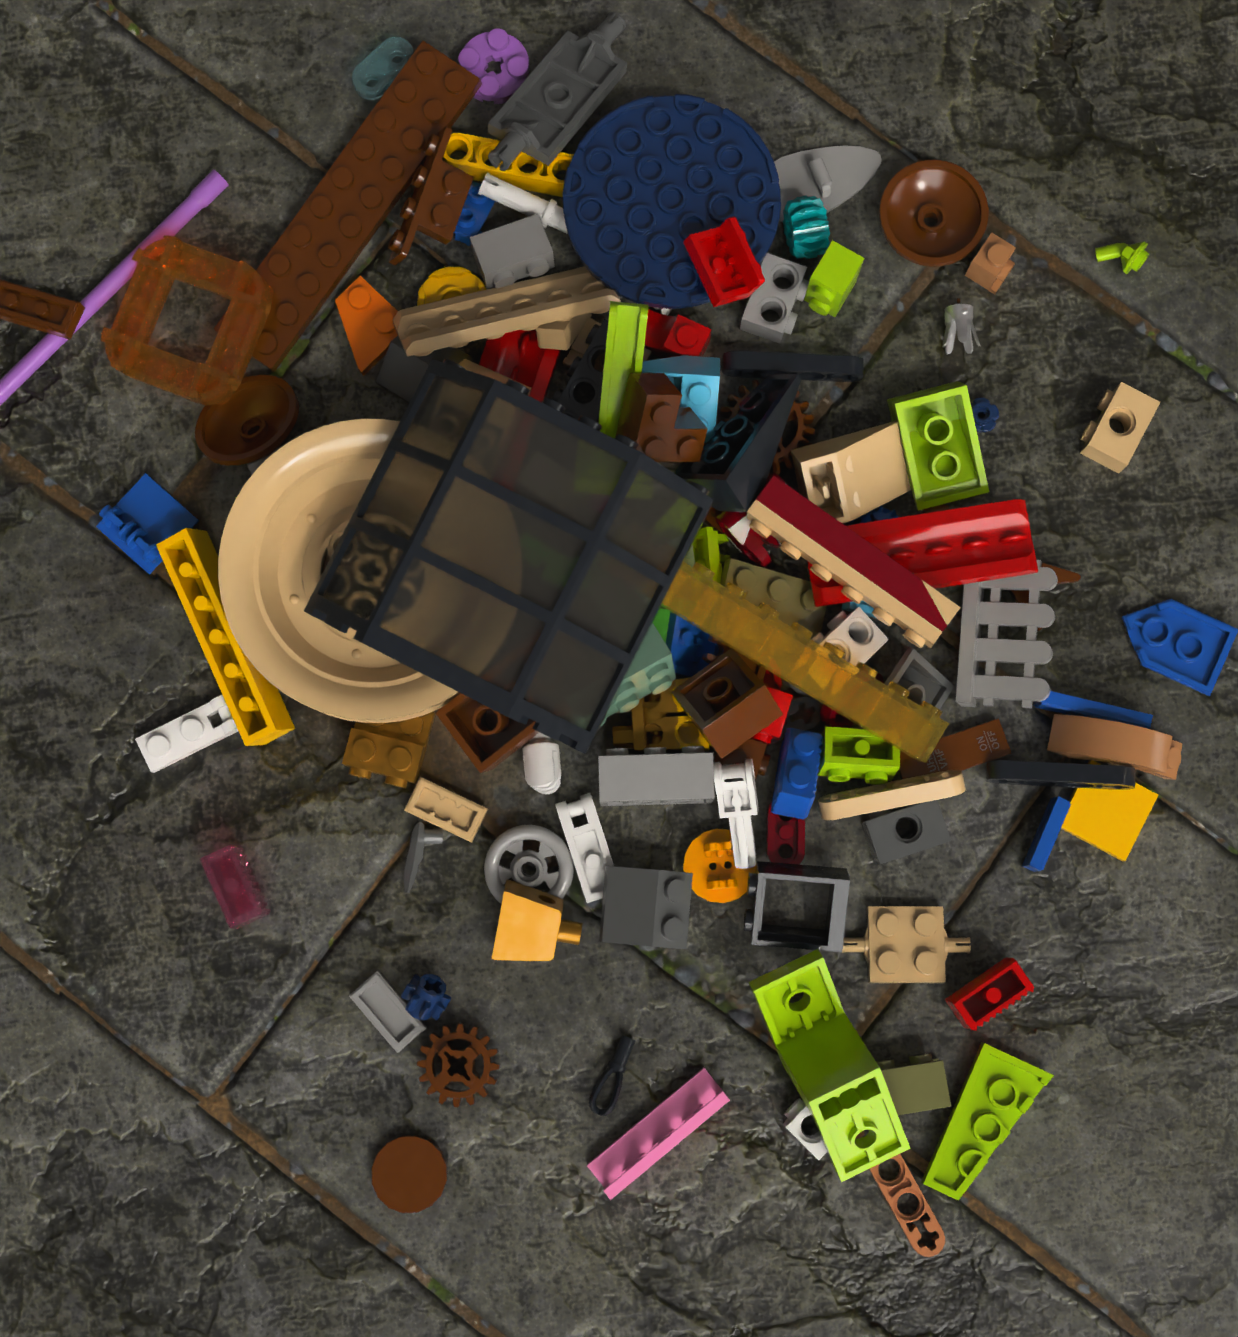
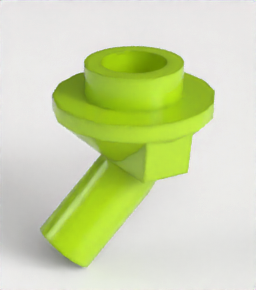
(1131, 255)

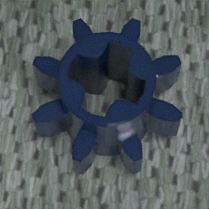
(426, 997)

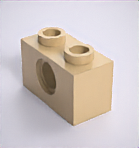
(1133, 411)

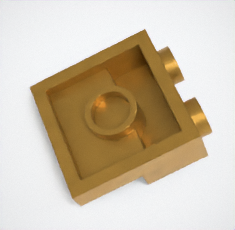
(389, 749)

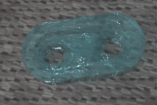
(380, 68)

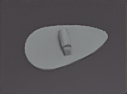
(827, 173)

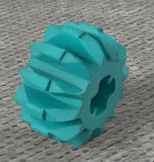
(806, 227)

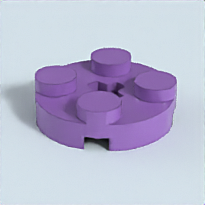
(496, 47)

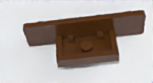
(435, 201)

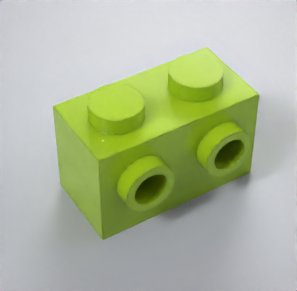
(857, 755)

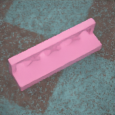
(657, 1132)

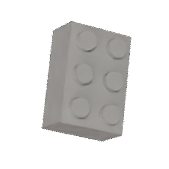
(656, 777)

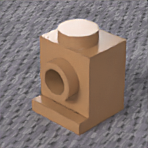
(992, 263)

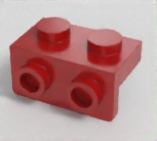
(725, 262)

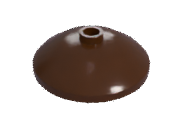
(937, 192)
(250, 423)

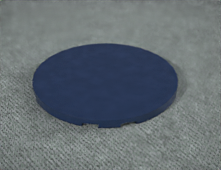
(653, 180)

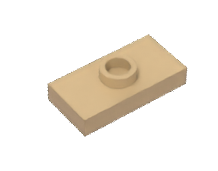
(446, 809)

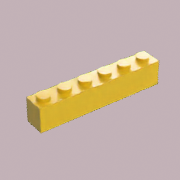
(248, 694)

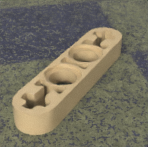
(892, 795)

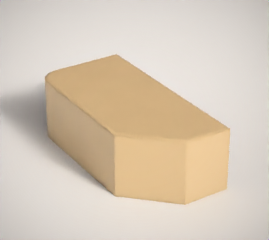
(560, 334)

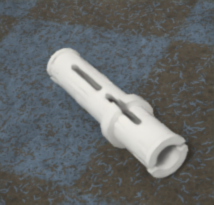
(523, 202)

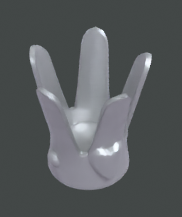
(959, 317)

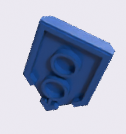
(1180, 643)

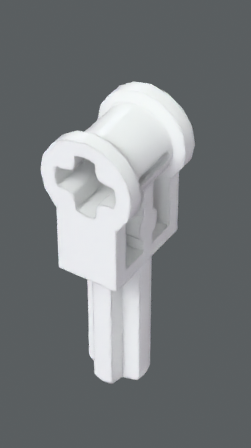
(738, 801)

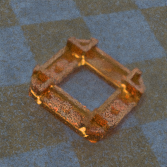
(143, 303)

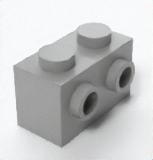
(512, 252)

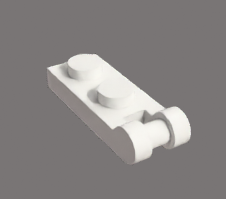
(186, 735)
(586, 845)

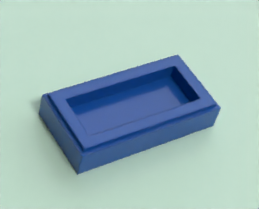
(1046, 834)

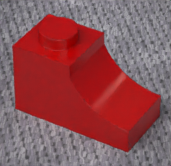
(675, 336)

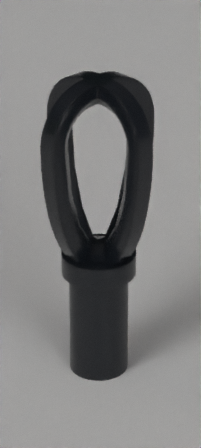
(617, 1066)

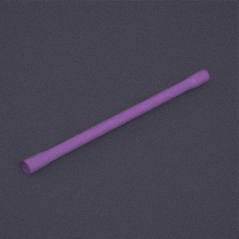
(198, 199)

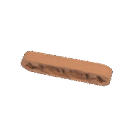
(892, 1190)

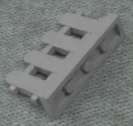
(994, 650)

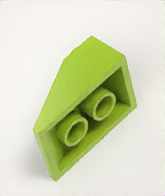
(940, 444)

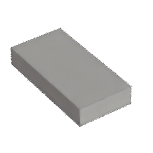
(387, 1011)

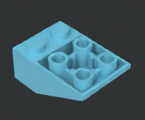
(696, 380)

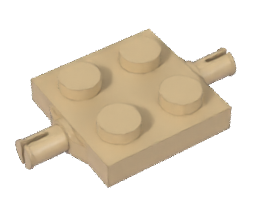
(906, 944)

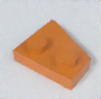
(367, 323)

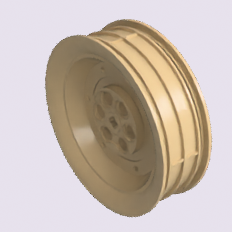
(273, 559)

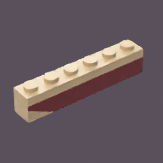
(851, 562)

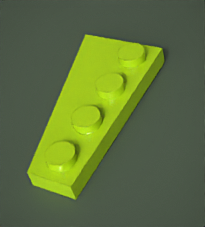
(986, 1110)

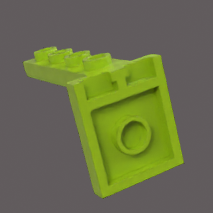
(622, 356)

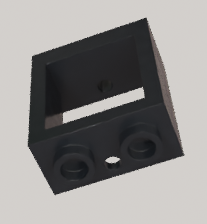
(795, 937)

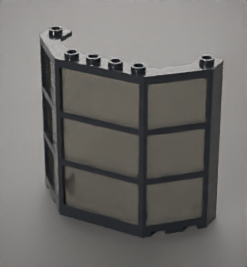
(511, 552)

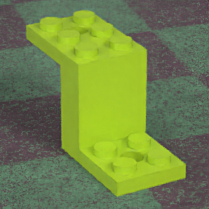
(830, 1065)

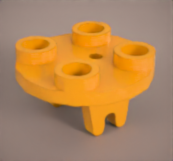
(719, 884)

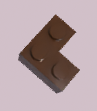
(658, 423)

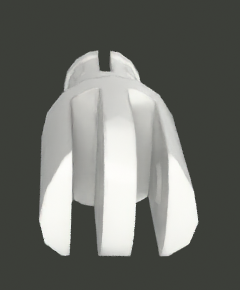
(542, 764)

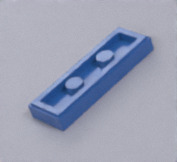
(1078, 706)

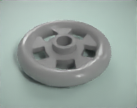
(512, 841)

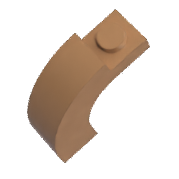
(1116, 744)

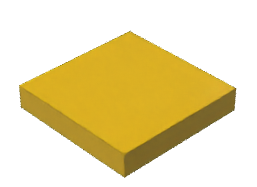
(1109, 817)

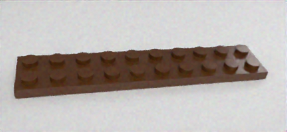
(357, 195)

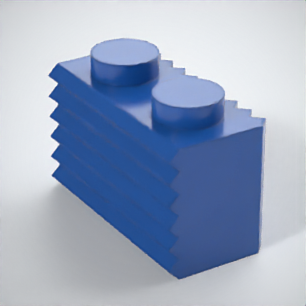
(797, 773)

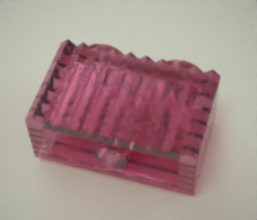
(234, 886)

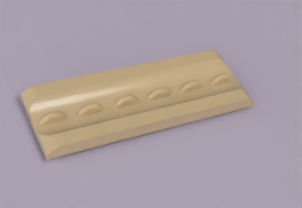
(501, 311)

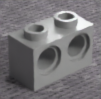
(771, 297)

